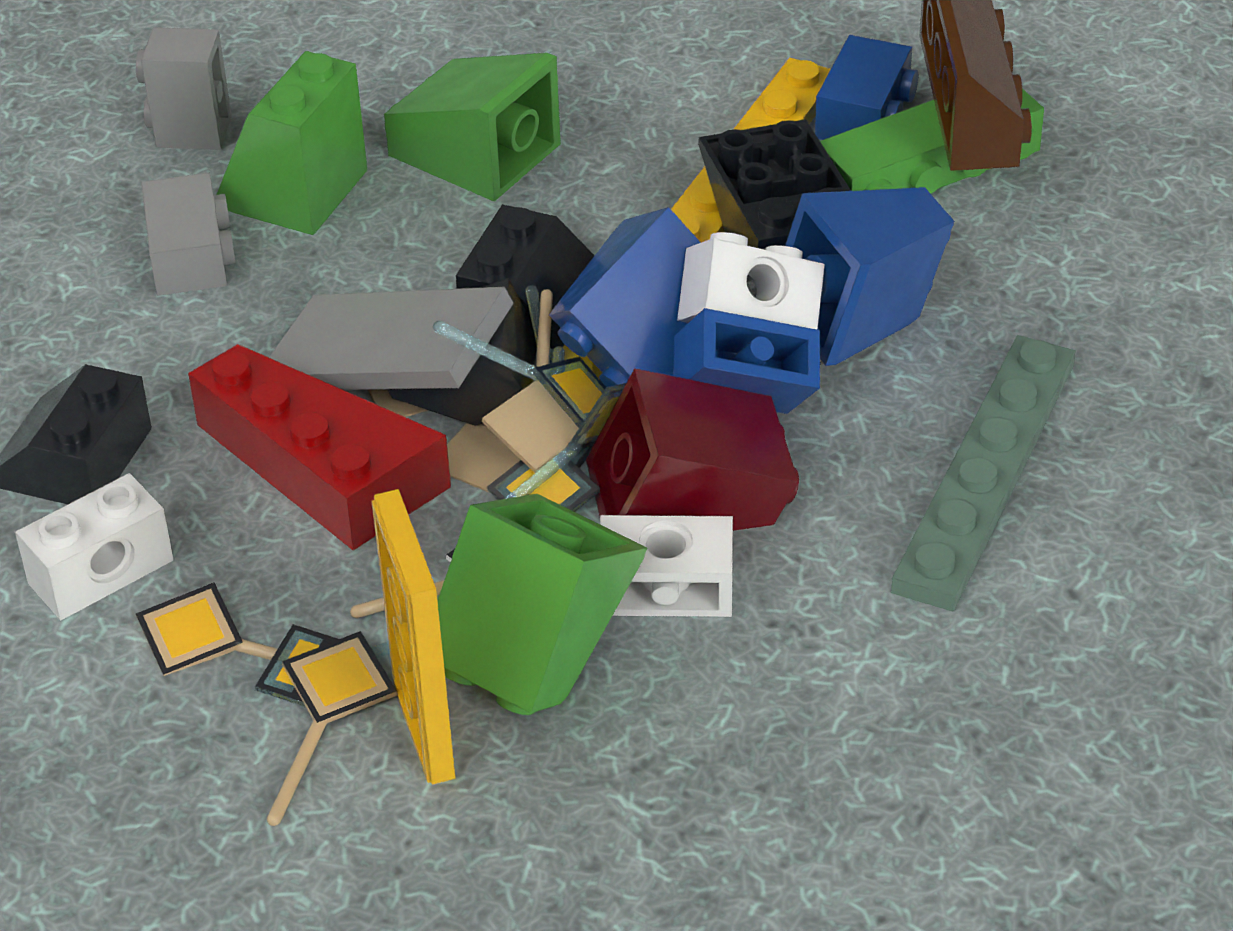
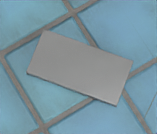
(390, 337)

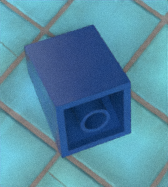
(877, 261)
(629, 298)

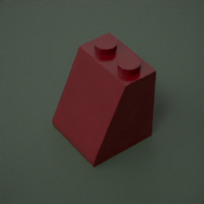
(692, 453)

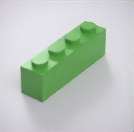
(908, 150)

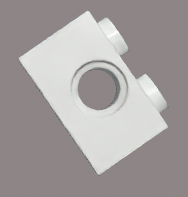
(717, 280)
(94, 546)
(683, 568)

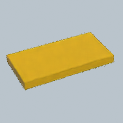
(414, 636)

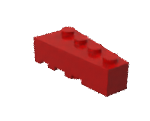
(317, 441)

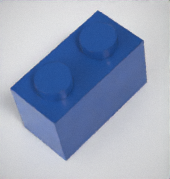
(864, 85)
(750, 356)

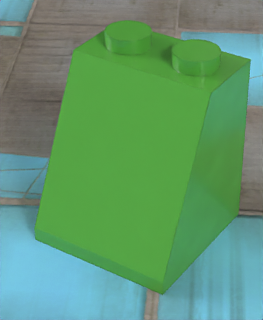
(479, 121)
(299, 147)
(530, 598)

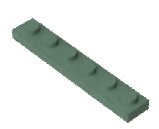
(983, 474)

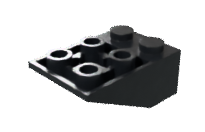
(762, 175)

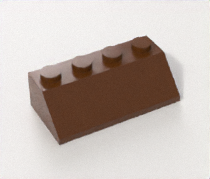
(974, 84)

